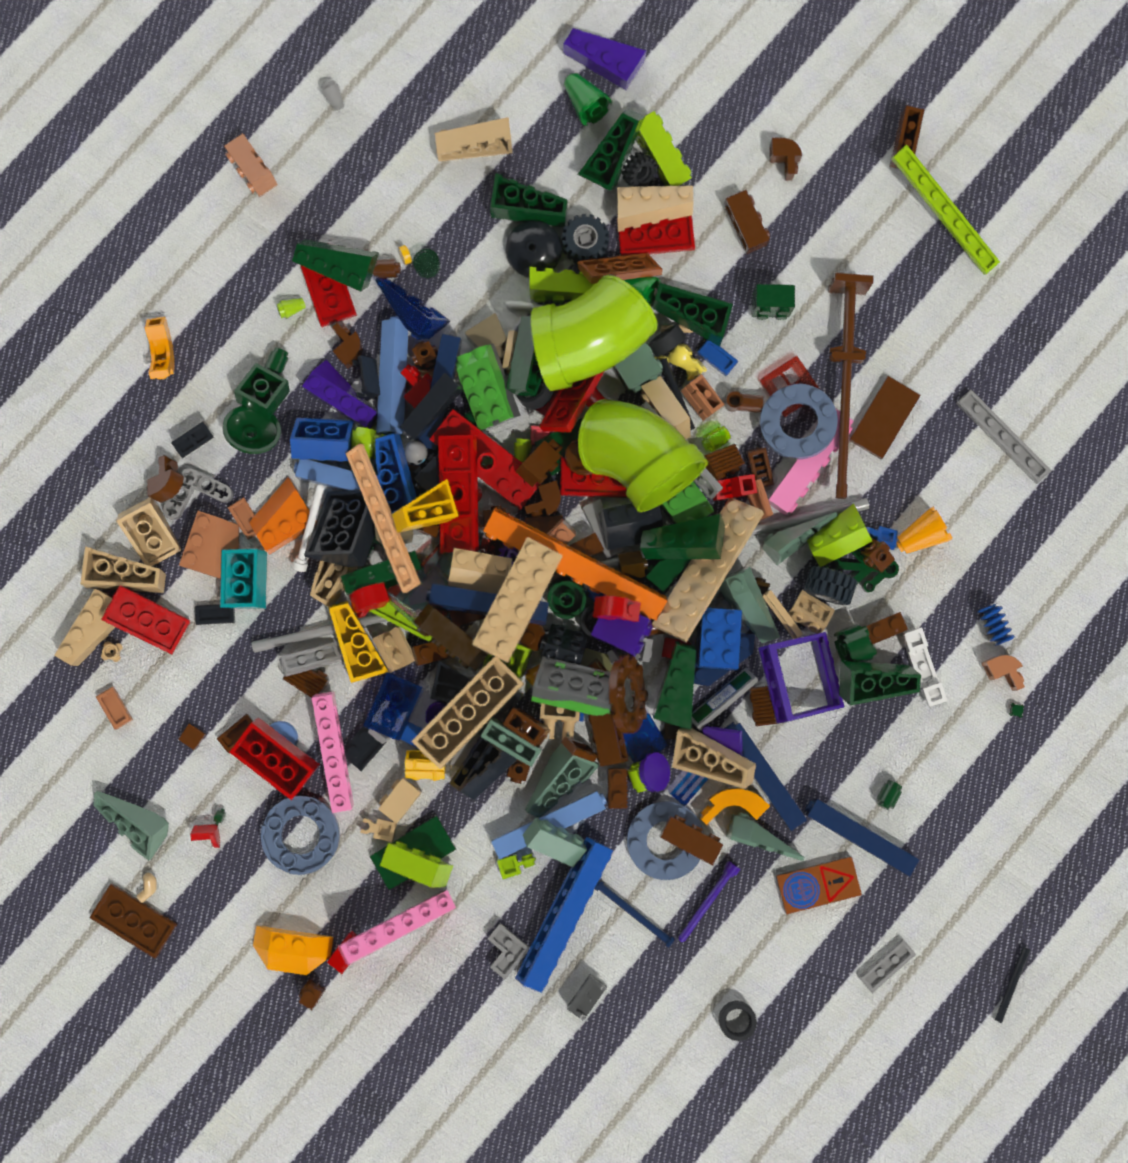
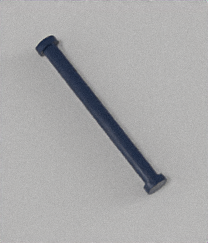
(634, 913)

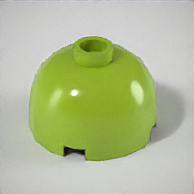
(367, 437)

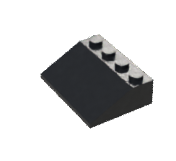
(342, 530)

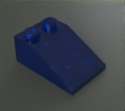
(393, 706)

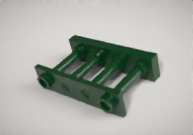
(375, 574)

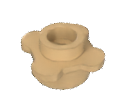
(115, 655)

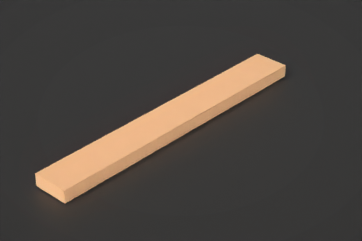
(383, 518)

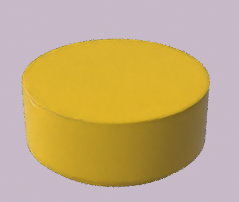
(405, 254)

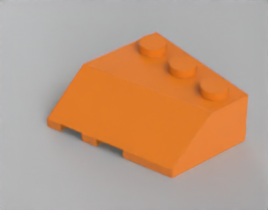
(281, 518)

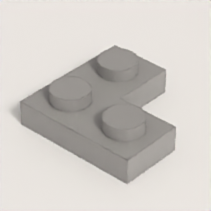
(512, 950)

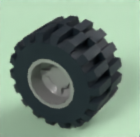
(585, 238)
(830, 585)

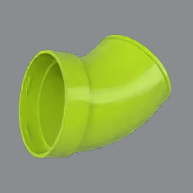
(590, 332)
(638, 452)

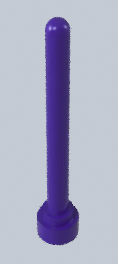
(729, 871)

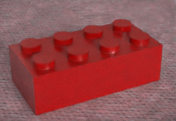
(274, 758)

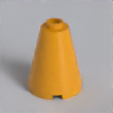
(924, 533)

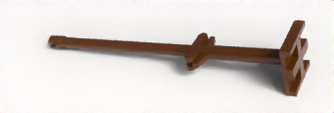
(847, 354)

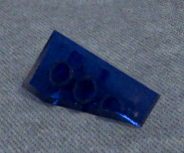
(415, 317)

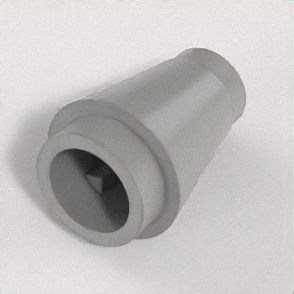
(332, 94)

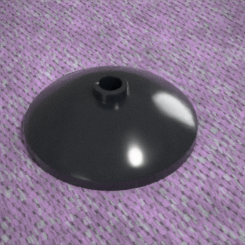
(547, 250)

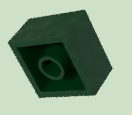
(773, 301)
(262, 391)

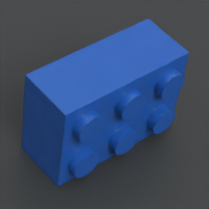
(321, 439)
(719, 639)

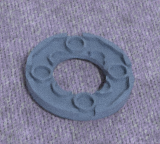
(803, 447)
(272, 835)
(637, 841)

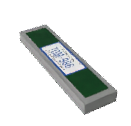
(723, 698)

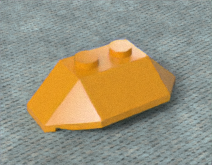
(291, 950)

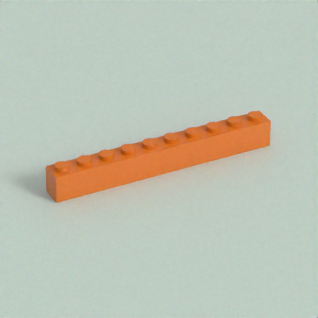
(577, 564)

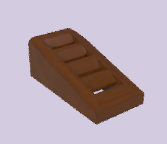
(764, 458)

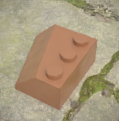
(206, 542)

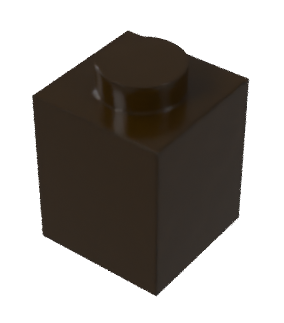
(632, 564)

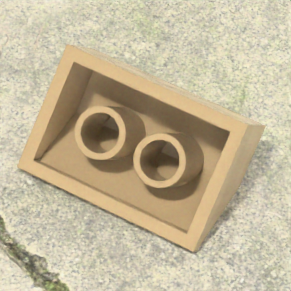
(478, 571)

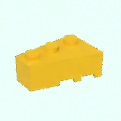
(429, 509)

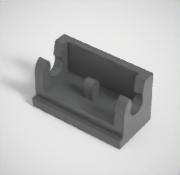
(586, 997)

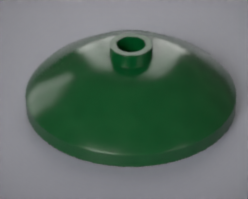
(243, 423)

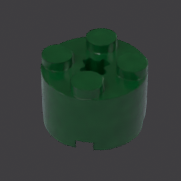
(556, 597)
(854, 644)

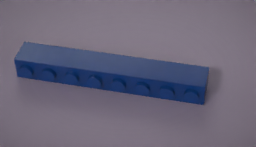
(563, 916)

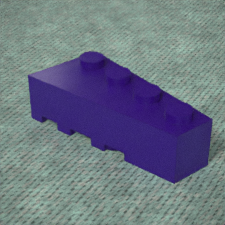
(605, 57)

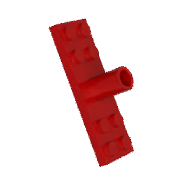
(570, 404)
(459, 467)
(501, 472)

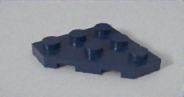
(708, 676)

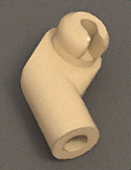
(150, 887)

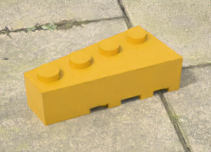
(356, 647)

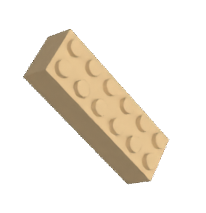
(517, 600)
(467, 712)

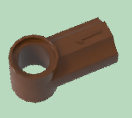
(746, 402)

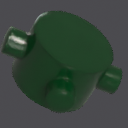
(1016, 710)
(219, 816)

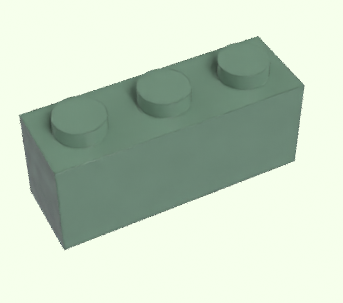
(511, 742)
(554, 842)

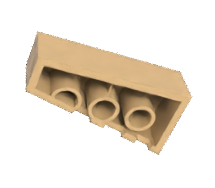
(652, 204)
(109, 571)
(710, 759)

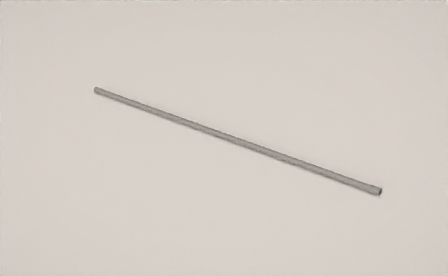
(269, 643)

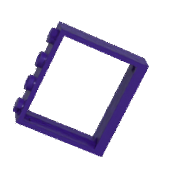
(777, 684)

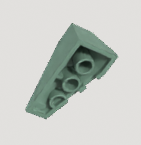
(792, 539)
(744, 594)
(559, 778)
(140, 825)
(750, 833)

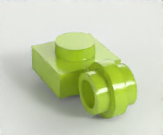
(511, 867)

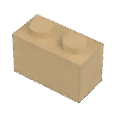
(399, 800)

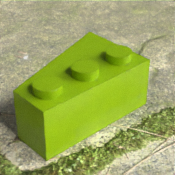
(839, 537)
(416, 865)

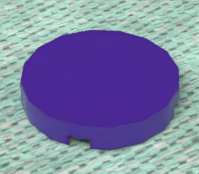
(654, 772)

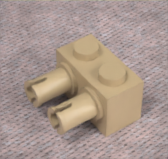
(551, 714)

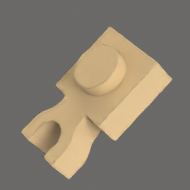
(382, 829)

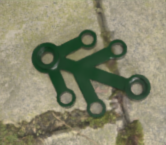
(865, 570)

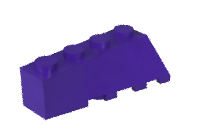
(338, 394)

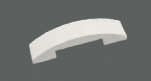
(920, 660)

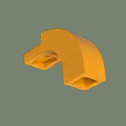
(161, 348)
(734, 797)

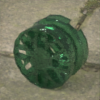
(427, 263)

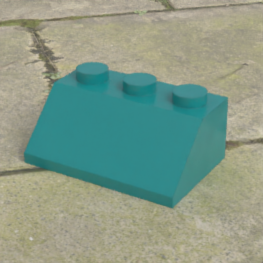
(243, 579)

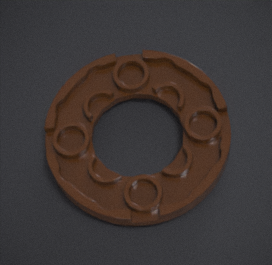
(627, 721)

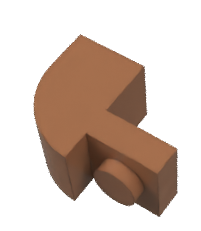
(1005, 666)

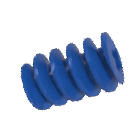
(996, 624)

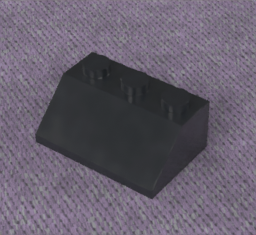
(624, 524)

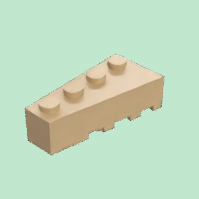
(474, 140)
(86, 631)

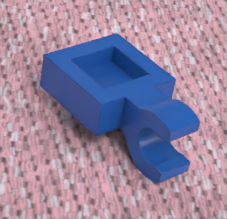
(884, 534)

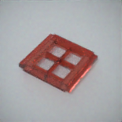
(788, 374)

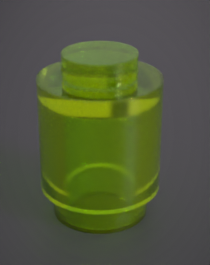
(716, 438)

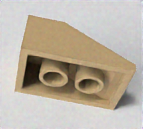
(148, 532)

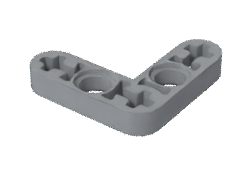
(195, 484)

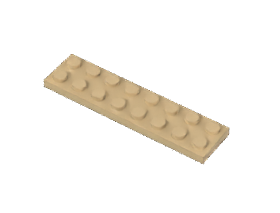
(705, 576)

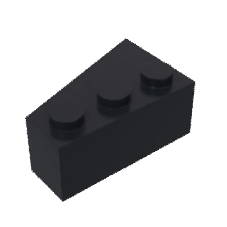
(447, 683)
(481, 768)

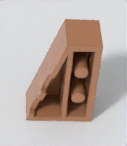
(250, 165)

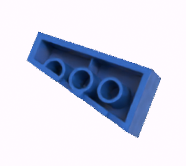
(394, 472)

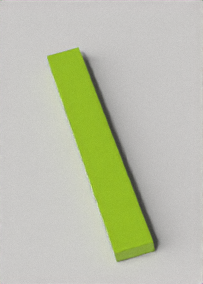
(945, 209)

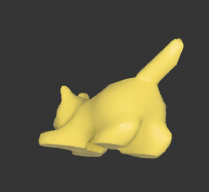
(683, 358)

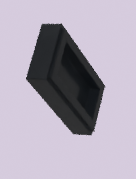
(214, 615)

